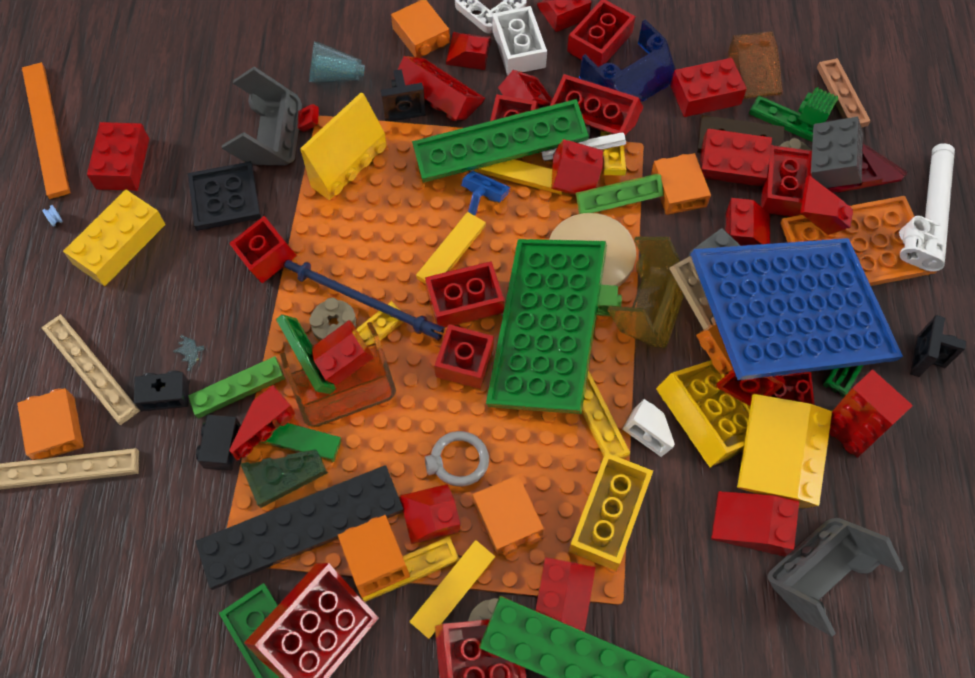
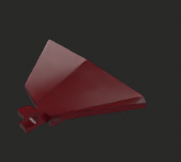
(875, 171)

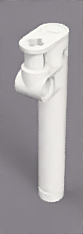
(927, 237)

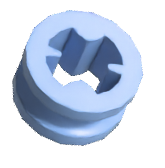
(52, 215)

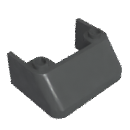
(277, 124)
(823, 561)

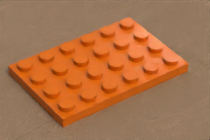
(872, 236)

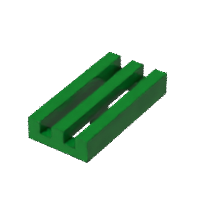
(836, 386)

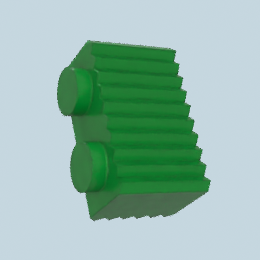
(817, 107)

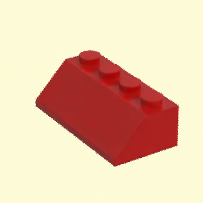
(441, 88)
(599, 105)

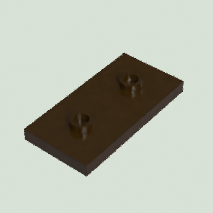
(739, 126)

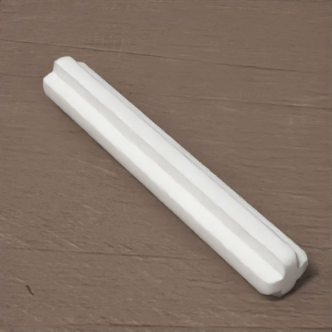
(600, 143)

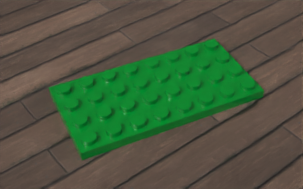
(548, 326)

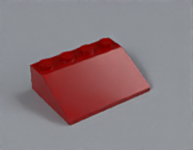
(312, 627)
(462, 658)

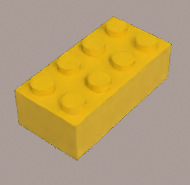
(114, 237)
(611, 511)

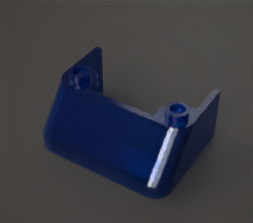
(641, 78)

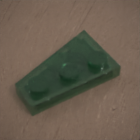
(281, 476)

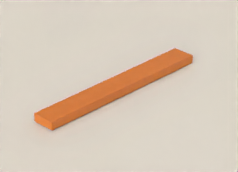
(46, 131)

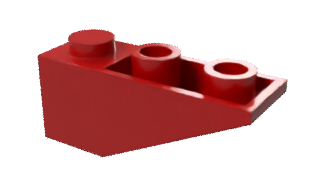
(262, 418)

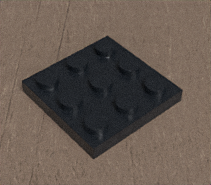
(224, 196)

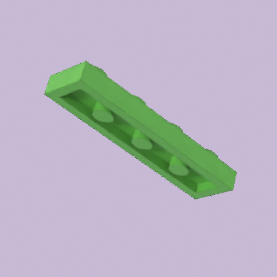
(619, 194)
(236, 387)

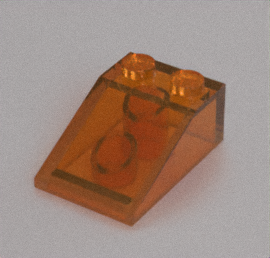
(757, 63)

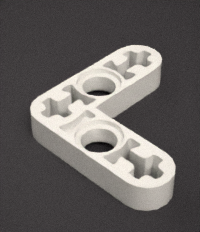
(479, 20)

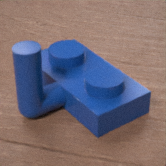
(484, 186)

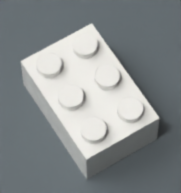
(519, 40)

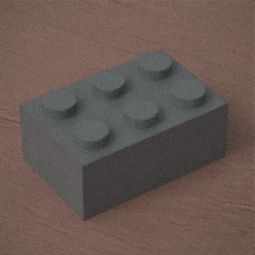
(837, 152)

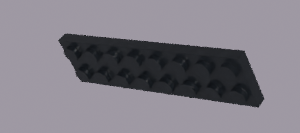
(296, 527)

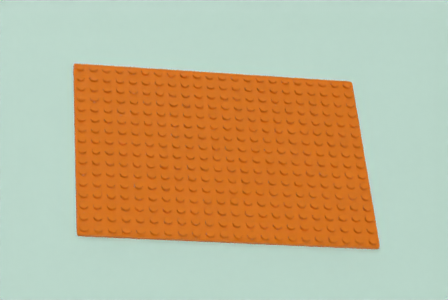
(376, 243)

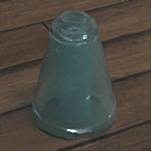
(333, 65)

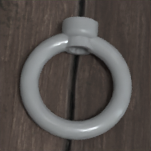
(435, 465)

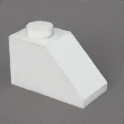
(650, 428)

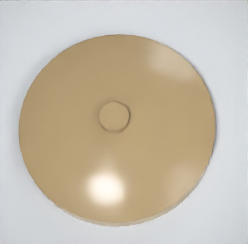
(598, 227)

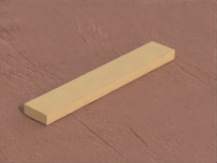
(90, 369)
(69, 468)

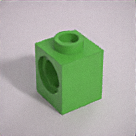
(608, 297)

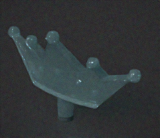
(189, 350)

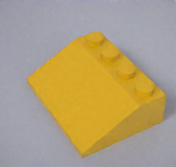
(343, 147)
(707, 414)
(785, 449)

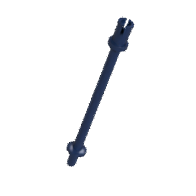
(419, 324)

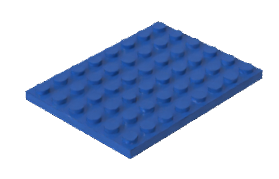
(794, 307)

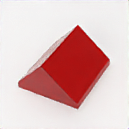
(746, 388)

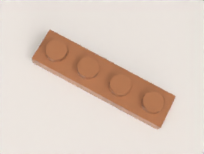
(839, 84)

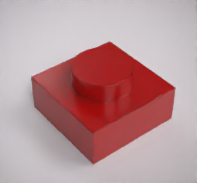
(308, 117)

